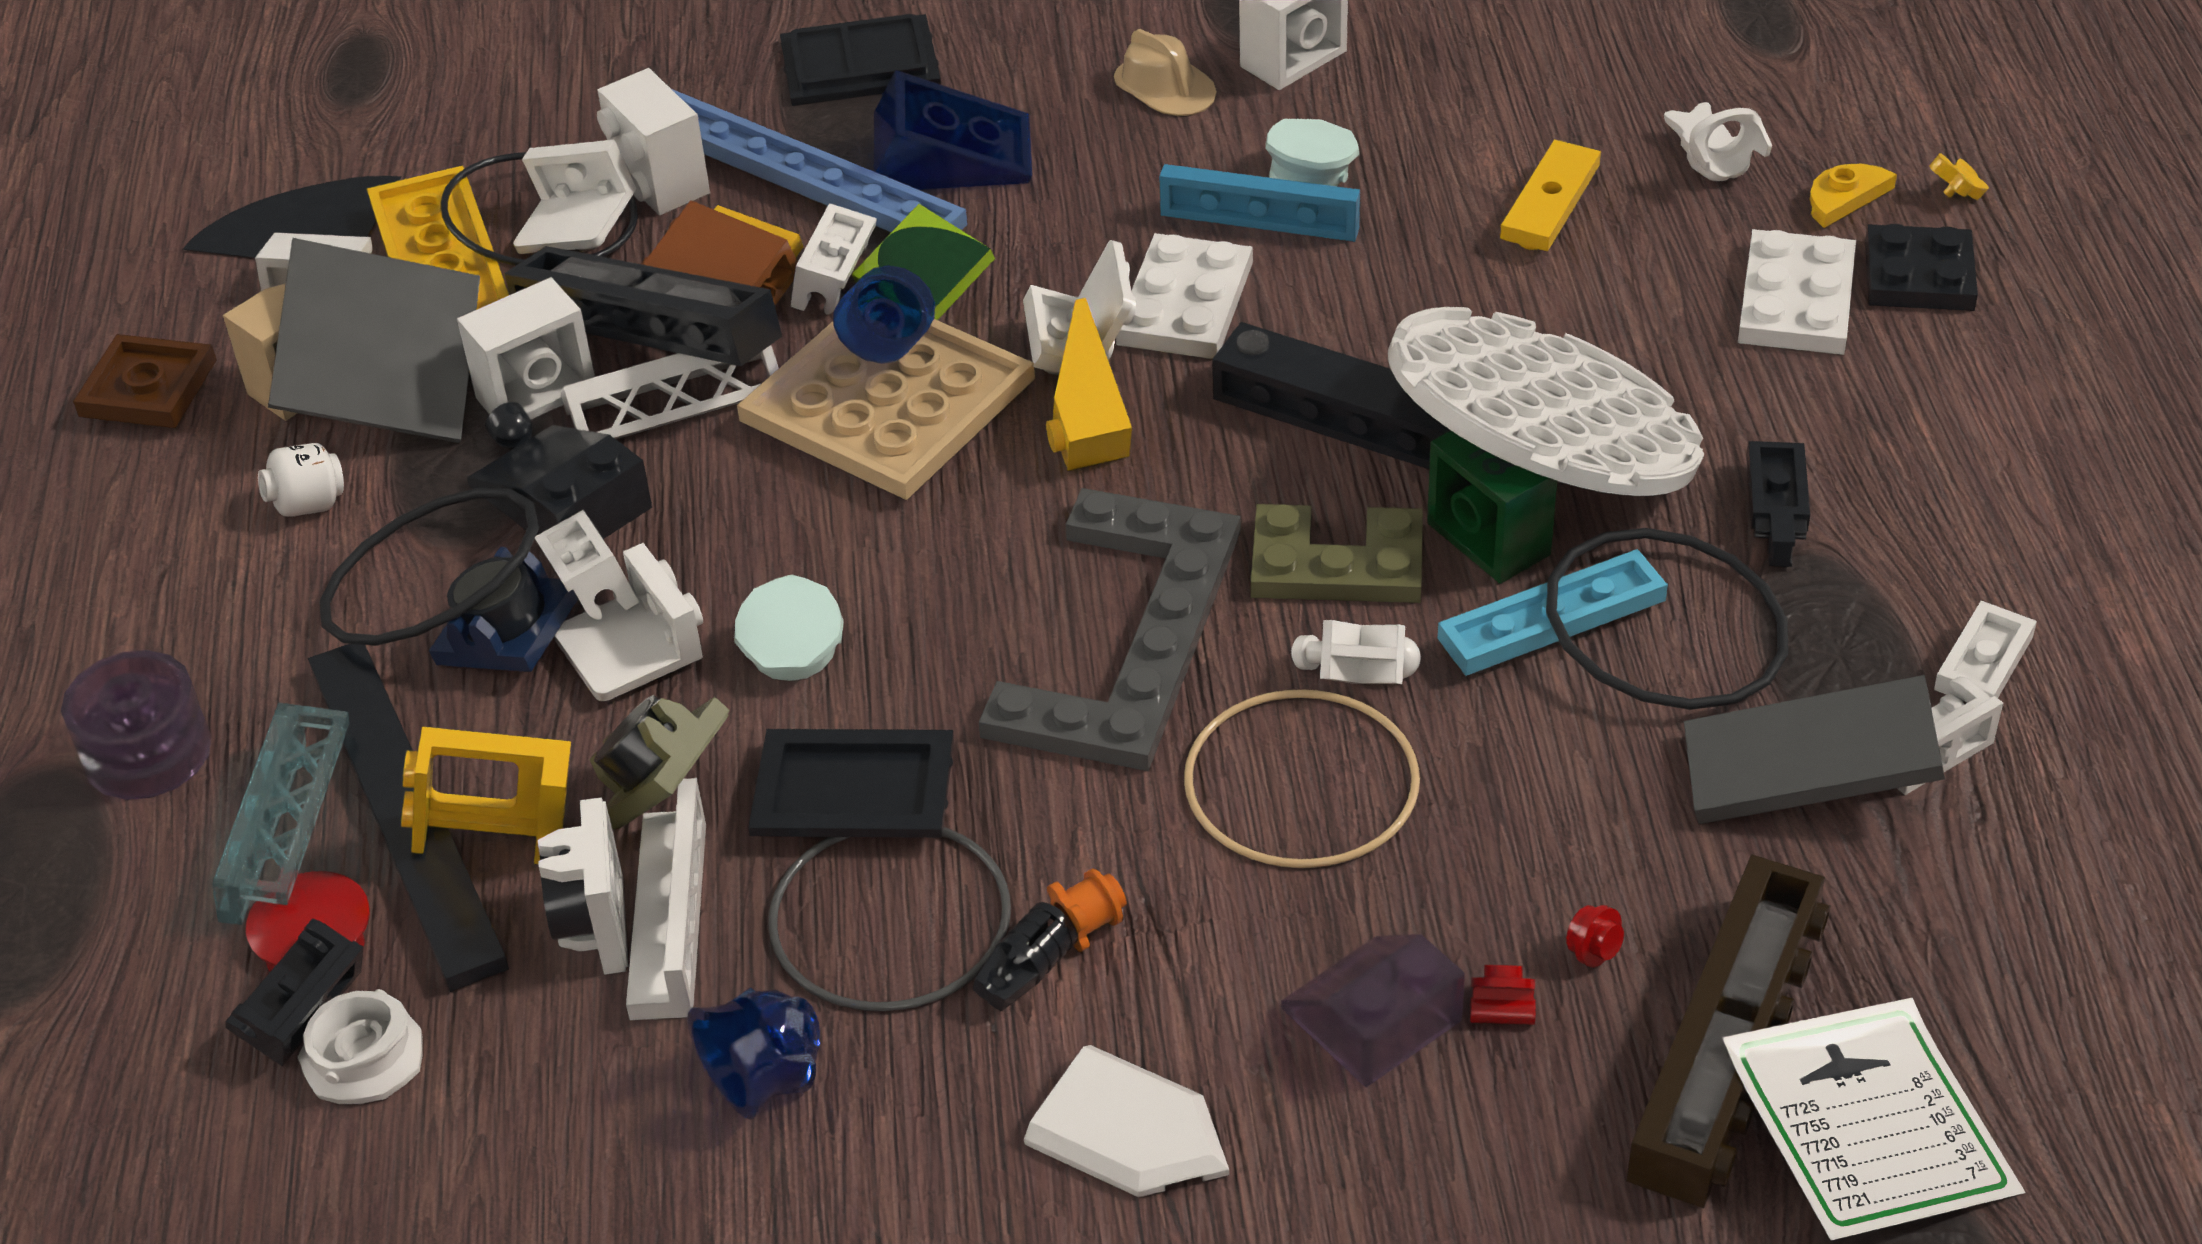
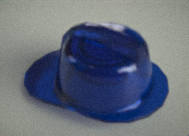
(884, 314)

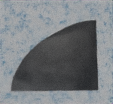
(318, 209)

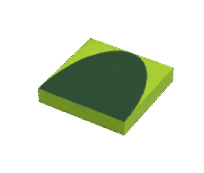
(935, 252)

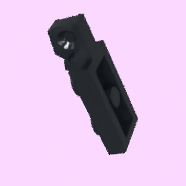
(1778, 496)

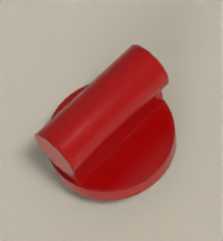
(1503, 996)

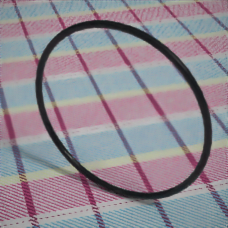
(502, 258)

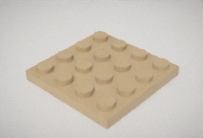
(887, 419)

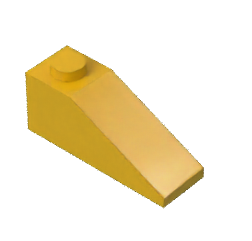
(1088, 409)

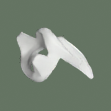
(1711, 146)

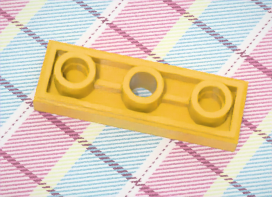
(1550, 195)

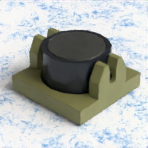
(653, 753)

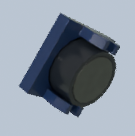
(510, 624)

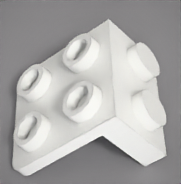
(580, 195)
(1109, 300)
(635, 643)

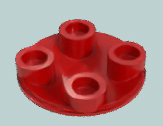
(315, 895)

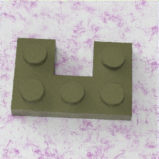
(1294, 569)

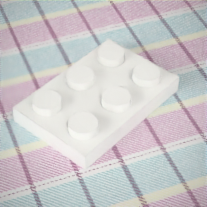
(1797, 291)
(1186, 295)

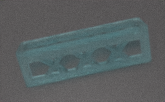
(267, 799)

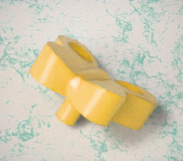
(1960, 176)

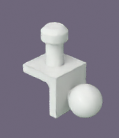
(1358, 653)

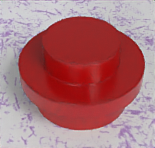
(1595, 934)

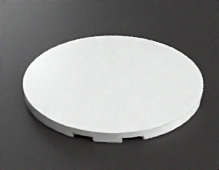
(1545, 402)

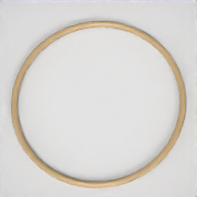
(1289, 862)

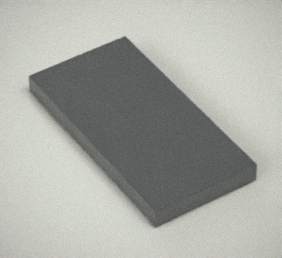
(1813, 750)

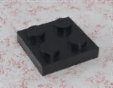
(1920, 267)

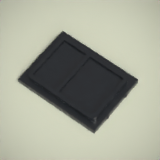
(856, 57)
(852, 783)

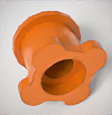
(1089, 903)

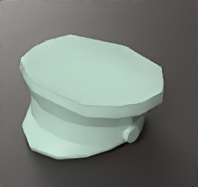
(1310, 151)
(789, 627)

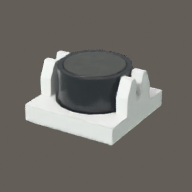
(586, 887)

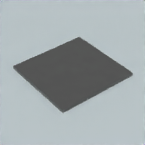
(373, 341)

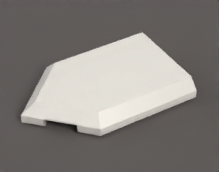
(1126, 1126)

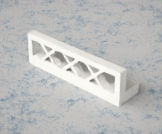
(657, 375)
(667, 909)

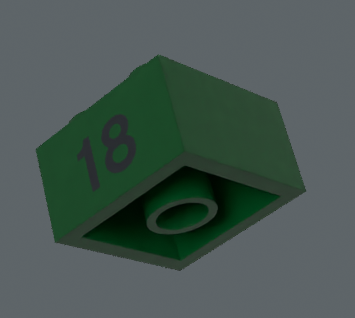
(1489, 507)

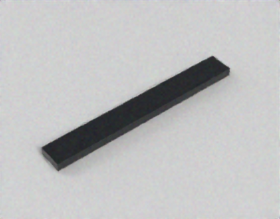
(433, 880)

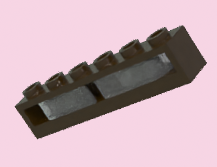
(1742, 989)

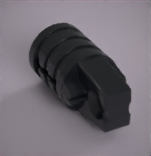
(1025, 955)

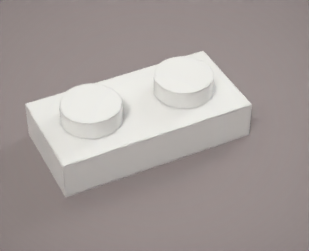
(1987, 650)

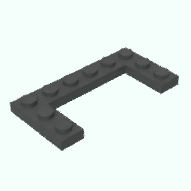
(1135, 717)

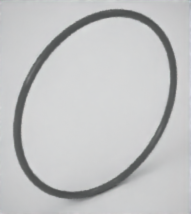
(892, 1005)

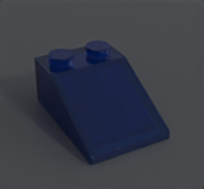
(948, 137)

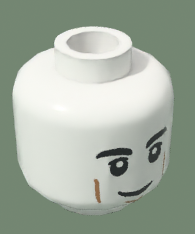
(301, 479)

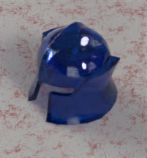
(757, 1047)

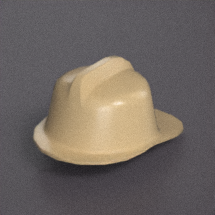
(1162, 76)

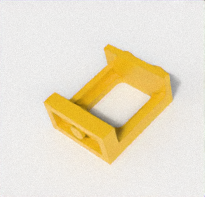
(532, 812)

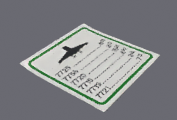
(1870, 1118)

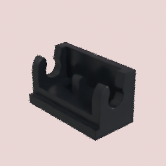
(306, 977)

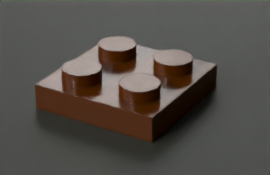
(145, 381)

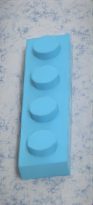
(1521, 623)

